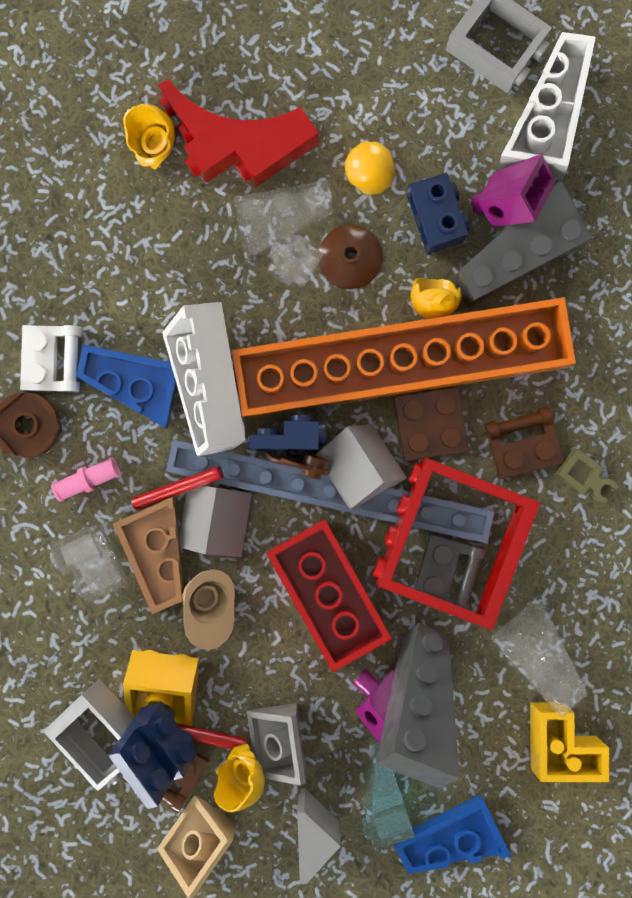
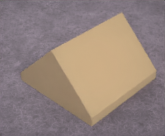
(196, 844)

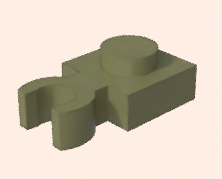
(583, 474)

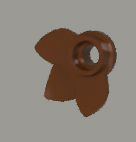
(312, 465)

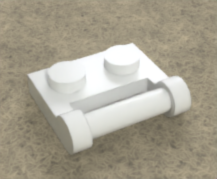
(40, 358)

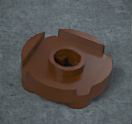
(45, 427)

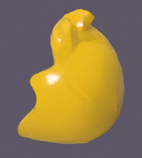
(149, 134)
(434, 297)
(239, 780)

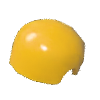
(370, 167)

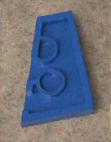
(133, 380)
(453, 836)

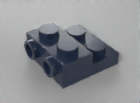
(299, 435)
(153, 753)

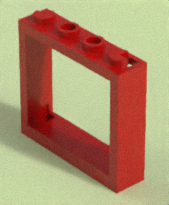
(505, 561)

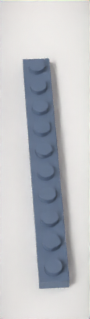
(290, 483)

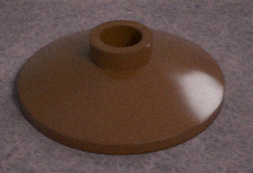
(350, 272)

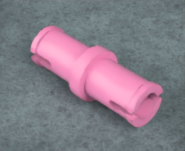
(85, 479)

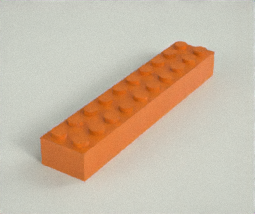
(403, 358)

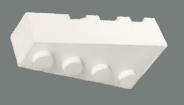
(553, 107)
(205, 377)

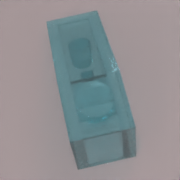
(384, 806)

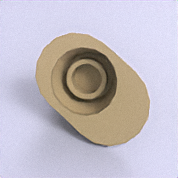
(209, 609)

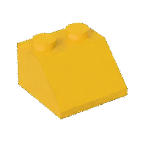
(163, 679)

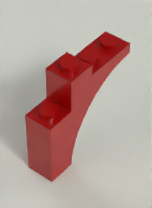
(219, 142)

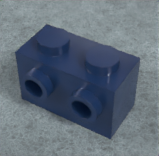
(438, 213)

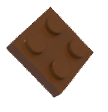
(431, 424)

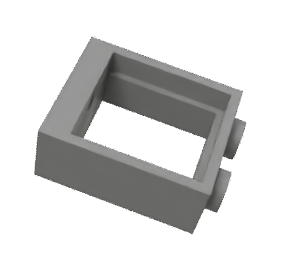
(484, 62)
(79, 745)

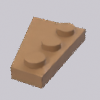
(154, 553)

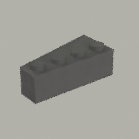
(524, 248)
(420, 712)

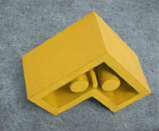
(561, 755)

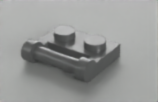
(439, 568)

